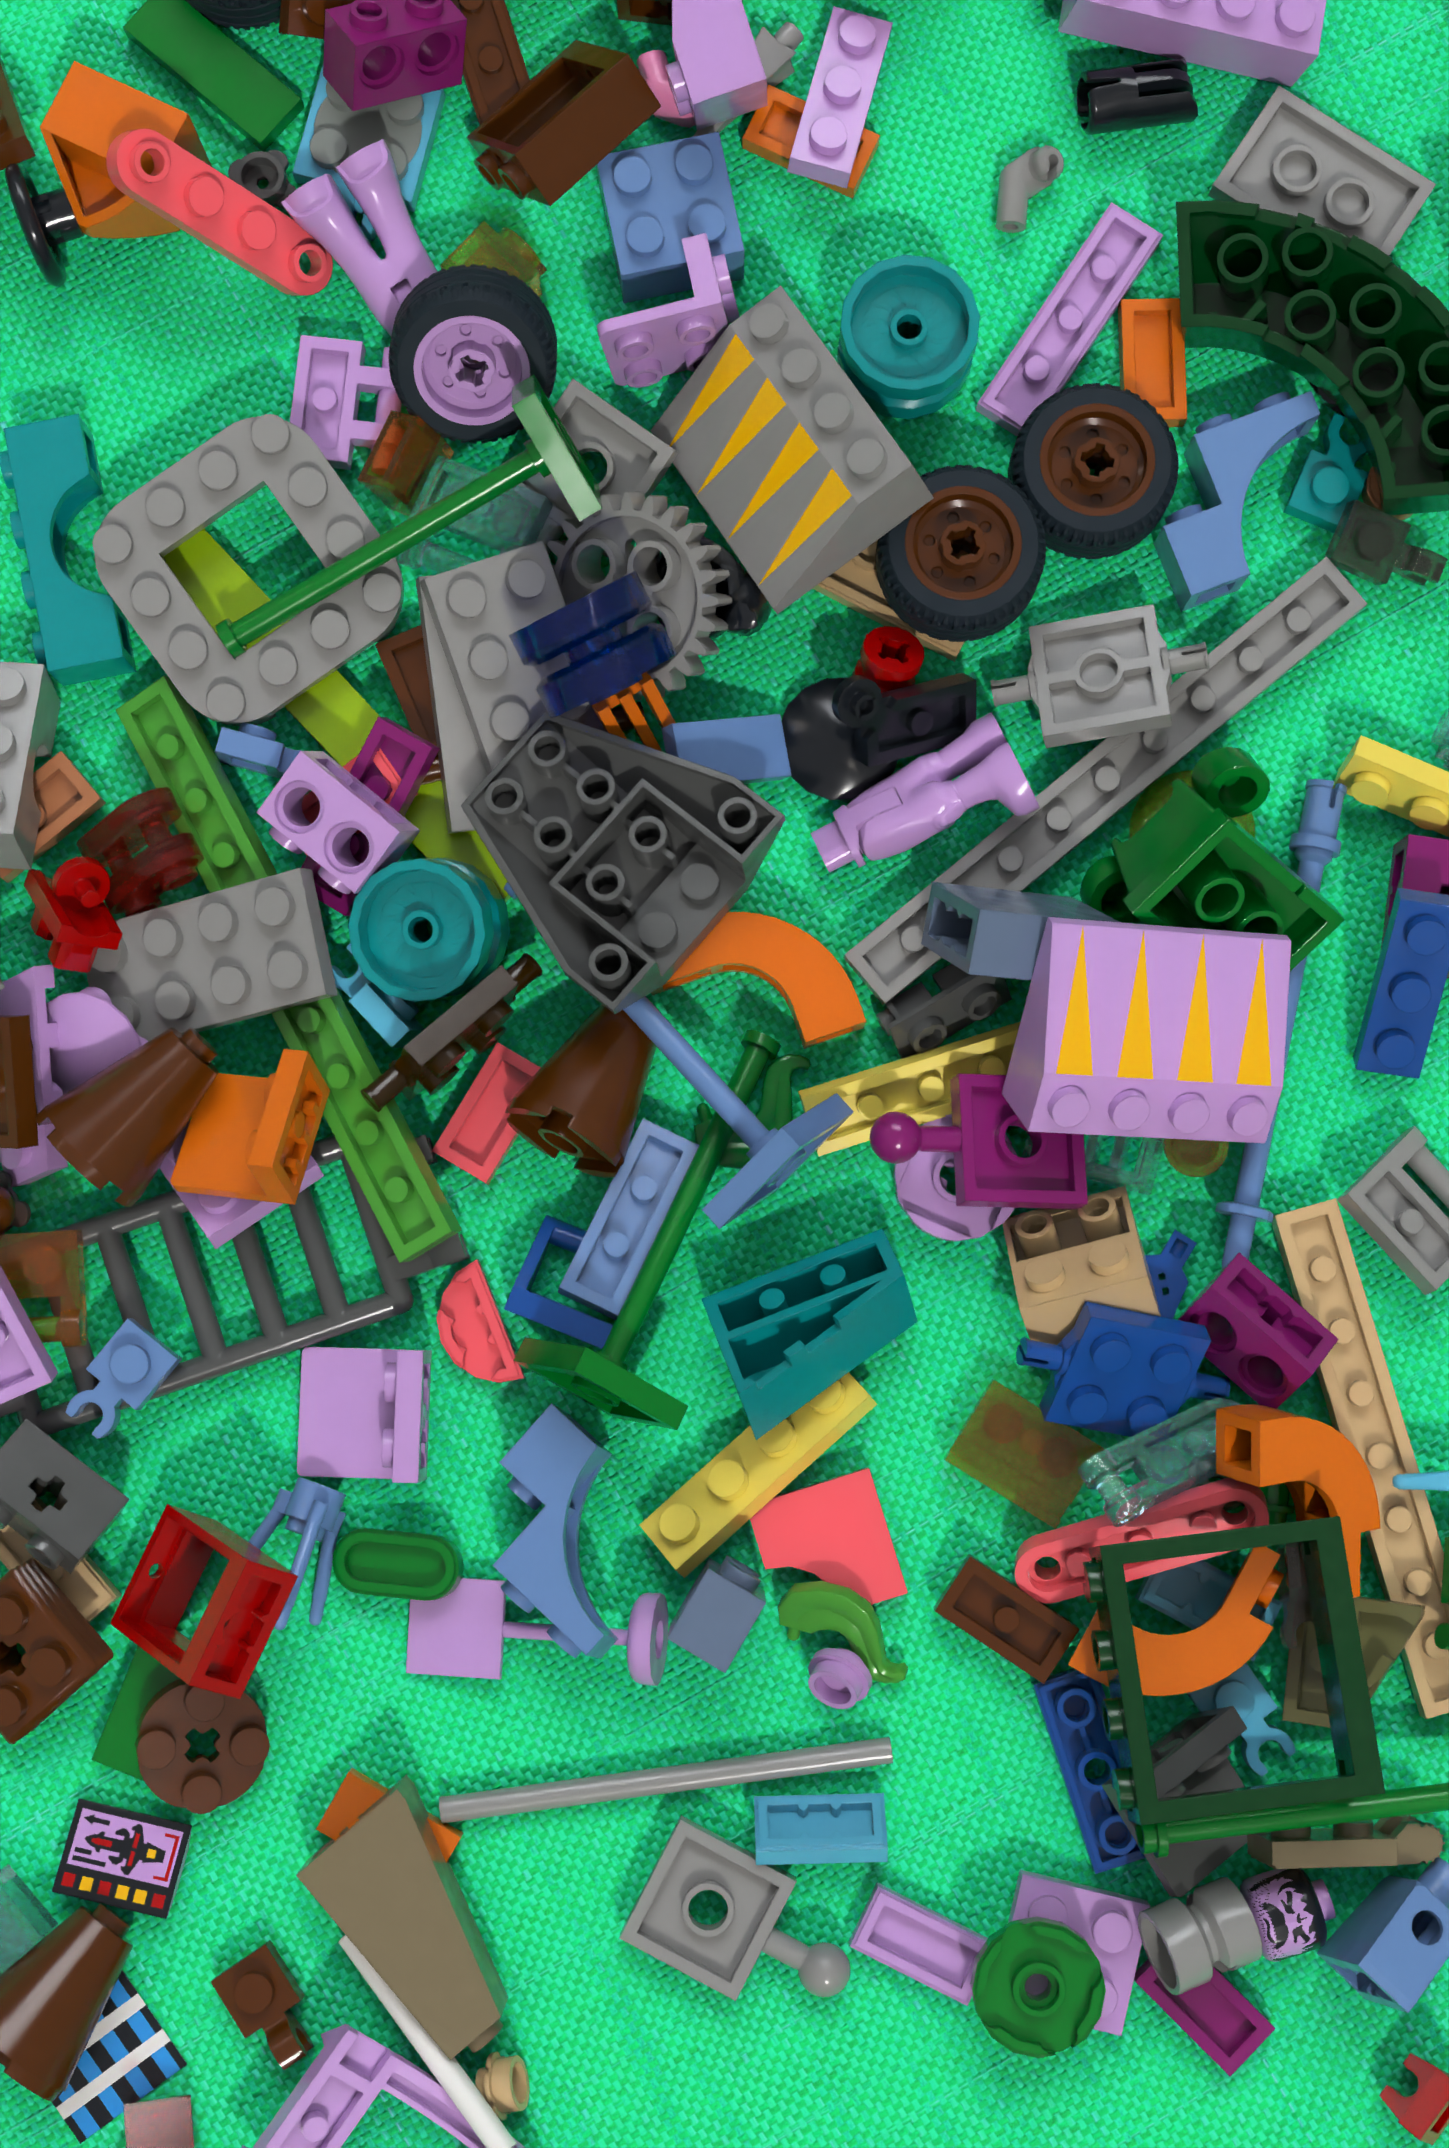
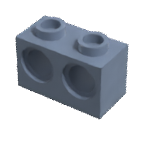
(718, 1612)

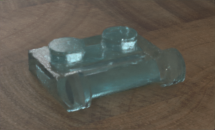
(501, 524)

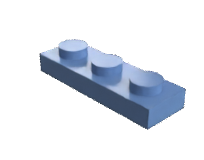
(628, 1219)

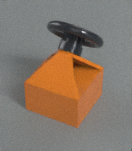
(78, 133)

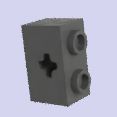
(84, 1502)

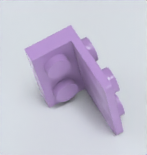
(364, 1413)

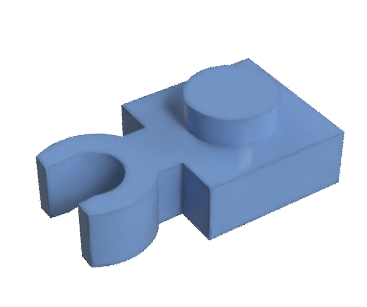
(254, 750)
(128, 1371)

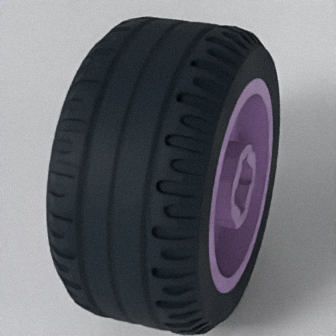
(465, 346)

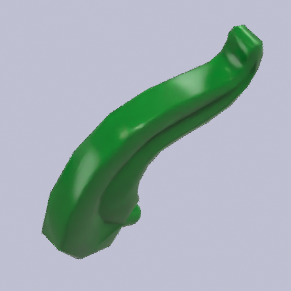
(774, 1108)

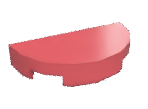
(474, 1328)

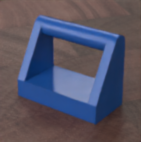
(543, 1309)

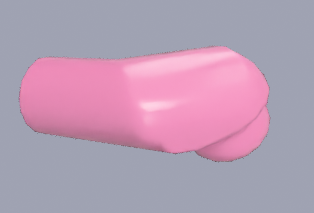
(653, 69)

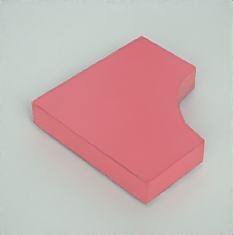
(833, 1533)

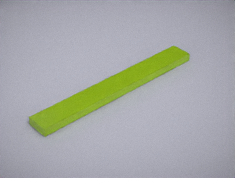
(330, 709)

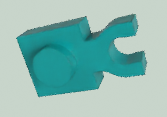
(1328, 480)

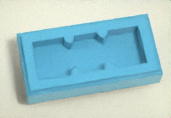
(1194, 1594)
(820, 1829)

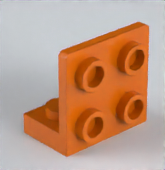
(254, 1133)

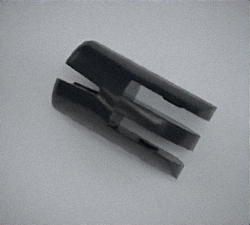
(1136, 96)

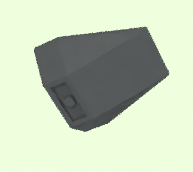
(619, 851)

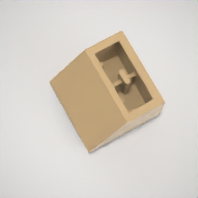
(1075, 1258)

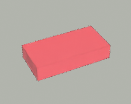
(479, 1128)

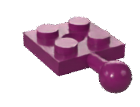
(983, 1164)

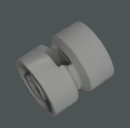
(1206, 1932)

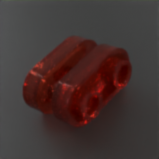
(159, 868)

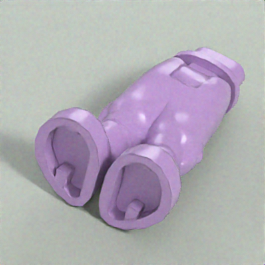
(925, 799)

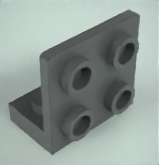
(1186, 1763)

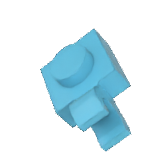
(385, 1013)

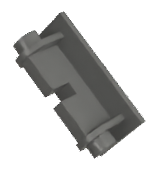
(923, 1021)

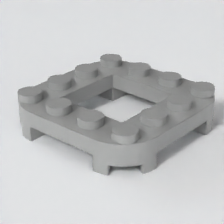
(194, 495)

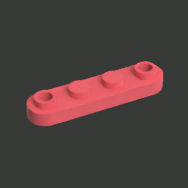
(218, 212)
(1184, 1514)

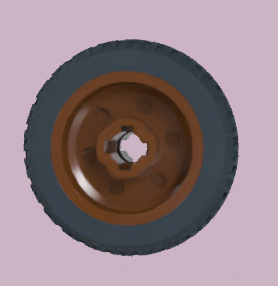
(1131, 461)
(981, 589)

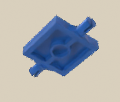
(1122, 1370)

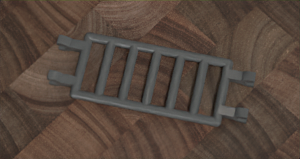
(277, 1336)

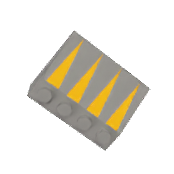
(787, 452)

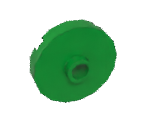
(1043, 2021)

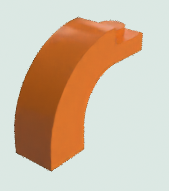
(787, 959)
(1312, 1460)
(1207, 1653)

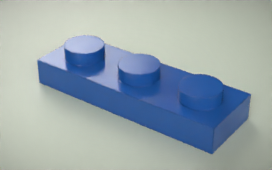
(1406, 986)

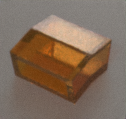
(402, 460)

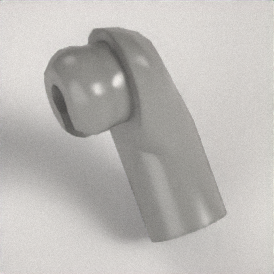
(1022, 181)

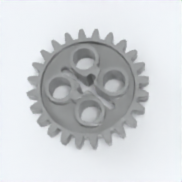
(683, 598)

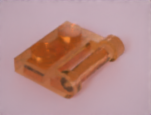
(50, 1267)

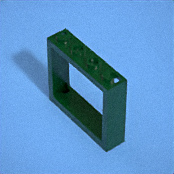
(1338, 1655)

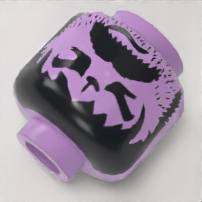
(1288, 1911)

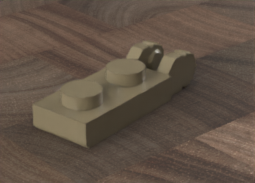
(1349, 1844)

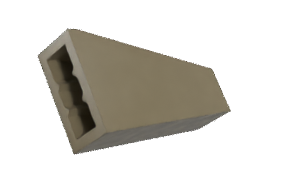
(410, 1919)

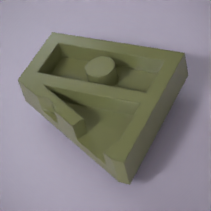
(1383, 1634)

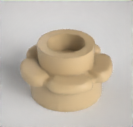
(504, 2084)

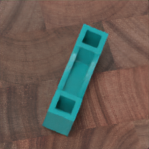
(53, 479)

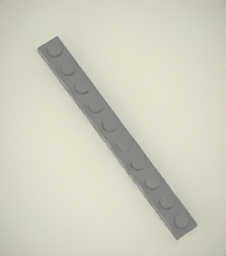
(1120, 768)

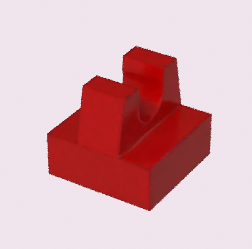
(1427, 2110)

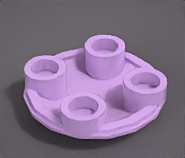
(89, 1036)

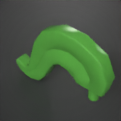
(840, 1609)

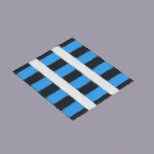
(120, 2063)

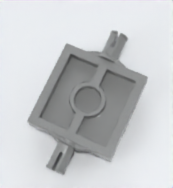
(1100, 676)

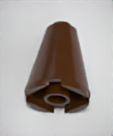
(587, 1094)
(132, 1112)
(57, 1997)

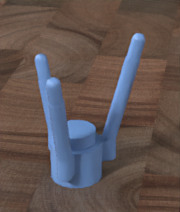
(317, 1517)

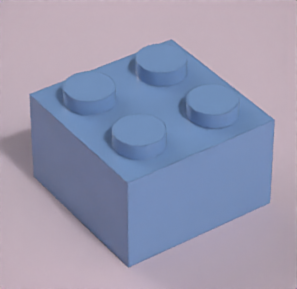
(656, 200)

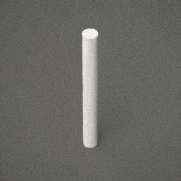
(446, 2071)

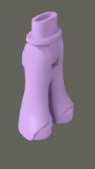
(327, 218)

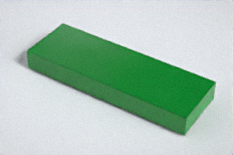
(215, 69)

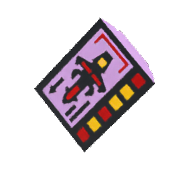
(123, 1858)

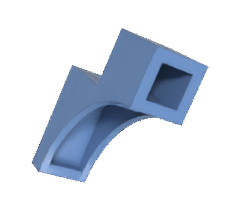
(1205, 548)
(542, 1566)

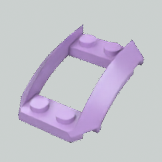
(343, 2087)

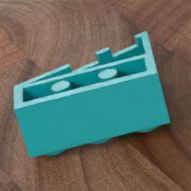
(809, 1325)

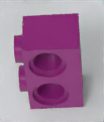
(392, 49)
(1258, 1333)

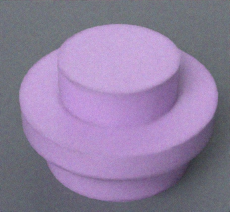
(838, 1677)

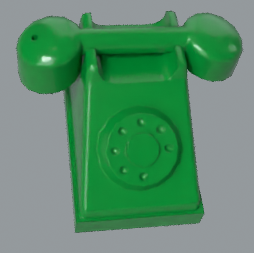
(1207, 871)

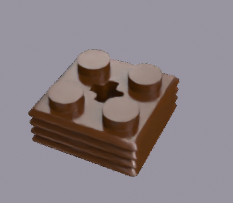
(58, 1645)

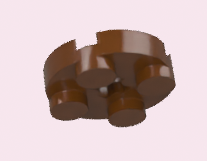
(200, 1781)

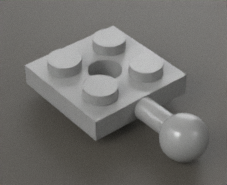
(632, 454)
(724, 1951)

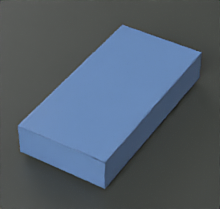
(742, 747)

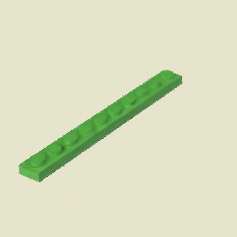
(373, 1142)

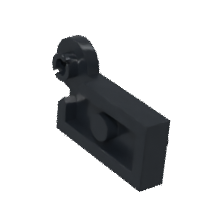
(906, 718)

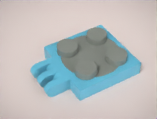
(338, 132)

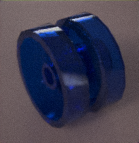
(596, 651)

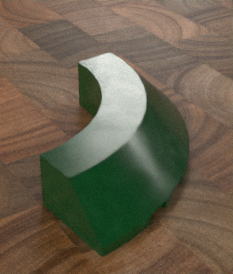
(1338, 320)

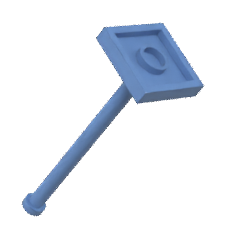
(772, 1153)

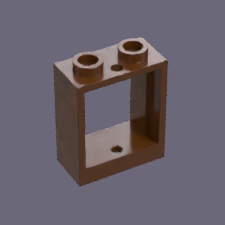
(562, 122)

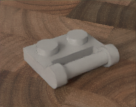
(1401, 1213)

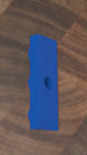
(1076, 1730)

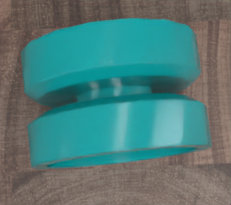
(908, 335)
(392, 933)

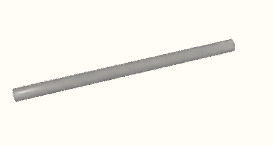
(665, 1780)

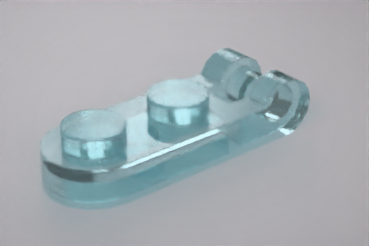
(1163, 1458)

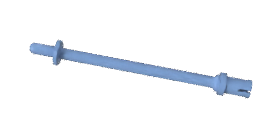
(1314, 849)

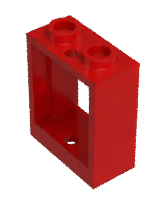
(236, 1618)

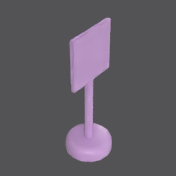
(468, 1630)

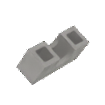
(26, 731)

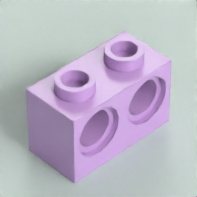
(344, 809)

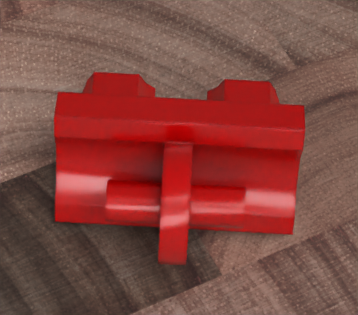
(73, 912)

